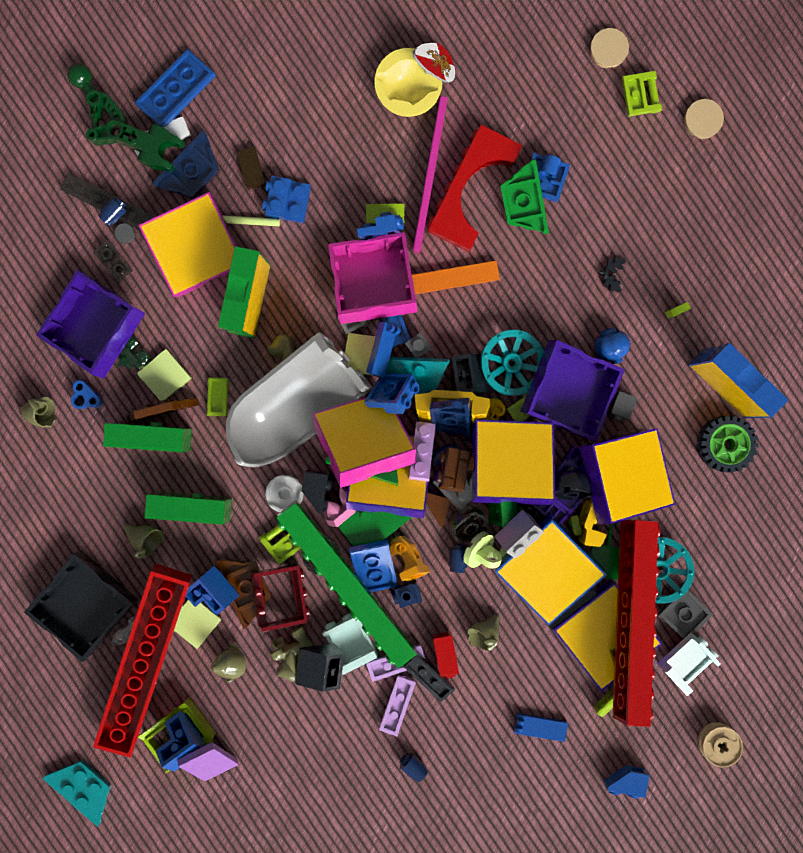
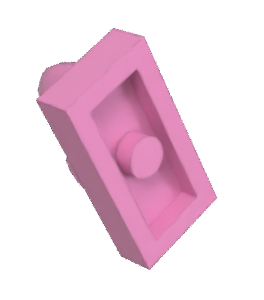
(336, 513)

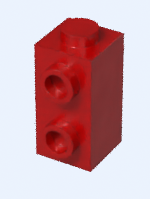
(445, 654)

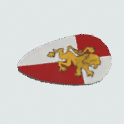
(435, 61)

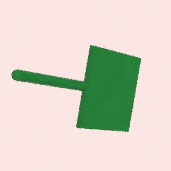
(608, 556)

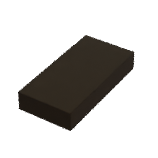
(251, 168)

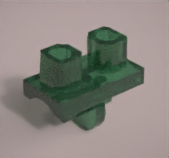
(138, 360)

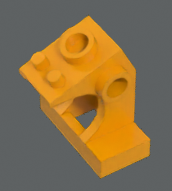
(413, 562)

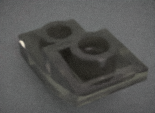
(113, 261)

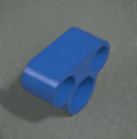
(88, 393)

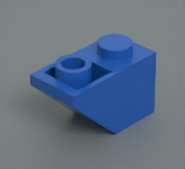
(629, 781)

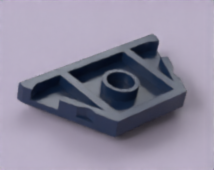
(192, 170)
(452, 417)

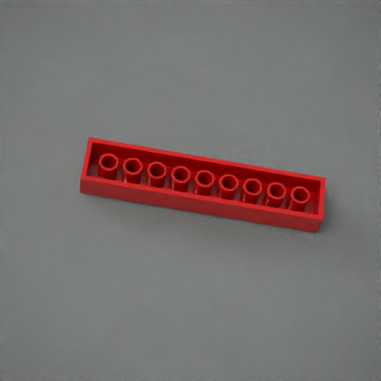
(636, 623)
(142, 660)

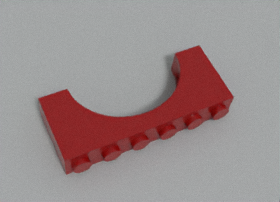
(485, 150)

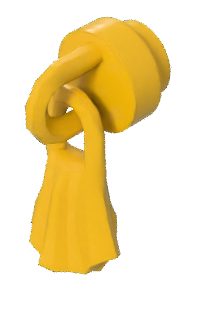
(497, 408)

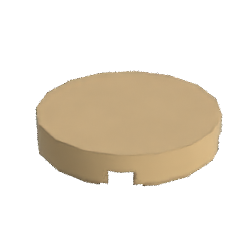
(609, 48)
(703, 118)

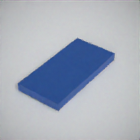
(175, 89)

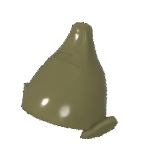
(39, 412)
(144, 539)
(485, 633)
(229, 663)

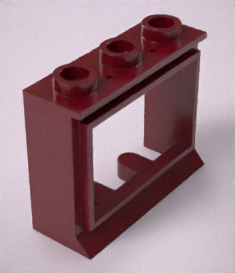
(299, 594)

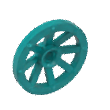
(517, 361)
(666, 570)

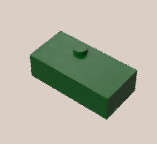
(147, 437)
(188, 507)
(371, 527)

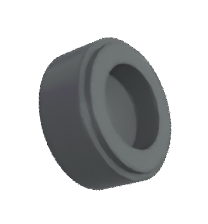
(124, 233)

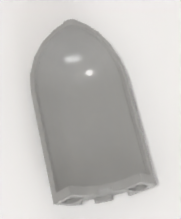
(278, 409)

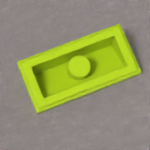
(605, 704)

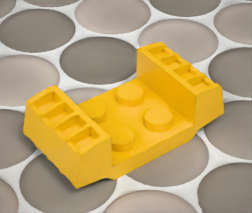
(479, 406)
(589, 536)

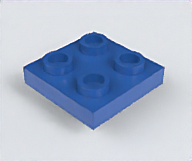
(551, 175)

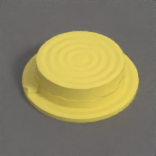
(404, 85)

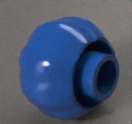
(612, 345)

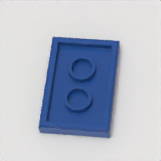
(374, 565)

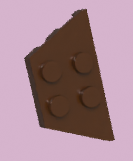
(163, 407)
(239, 576)

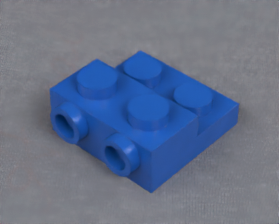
(286, 199)
(385, 225)
(393, 393)

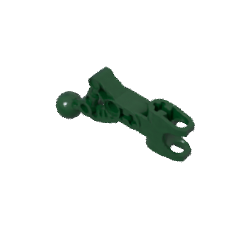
(149, 145)

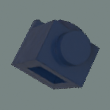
(410, 588)

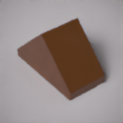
(439, 506)

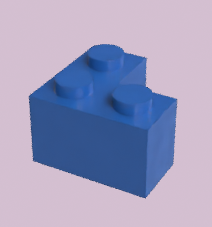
(213, 590)
(184, 740)

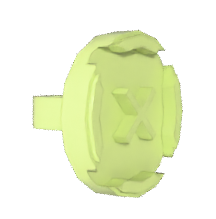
(481, 551)

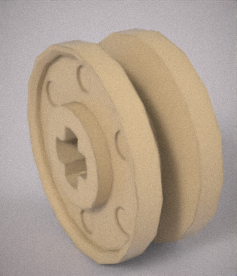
(722, 755)

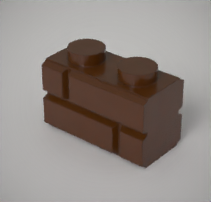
(453, 470)

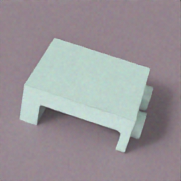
(351, 641)
(688, 661)

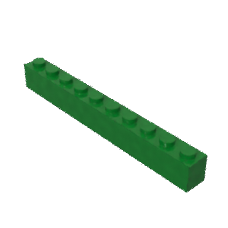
(346, 583)

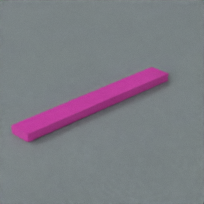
(430, 174)

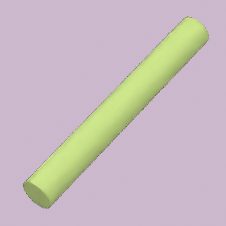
(252, 220)

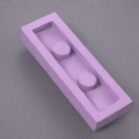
(424, 446)
(381, 668)
(397, 705)

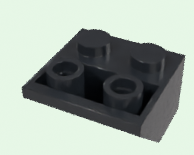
(467, 374)
(316, 489)
(320, 667)

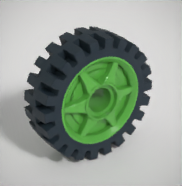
(742, 444)

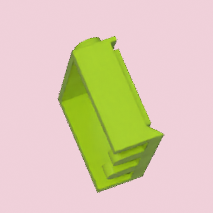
(195, 715)

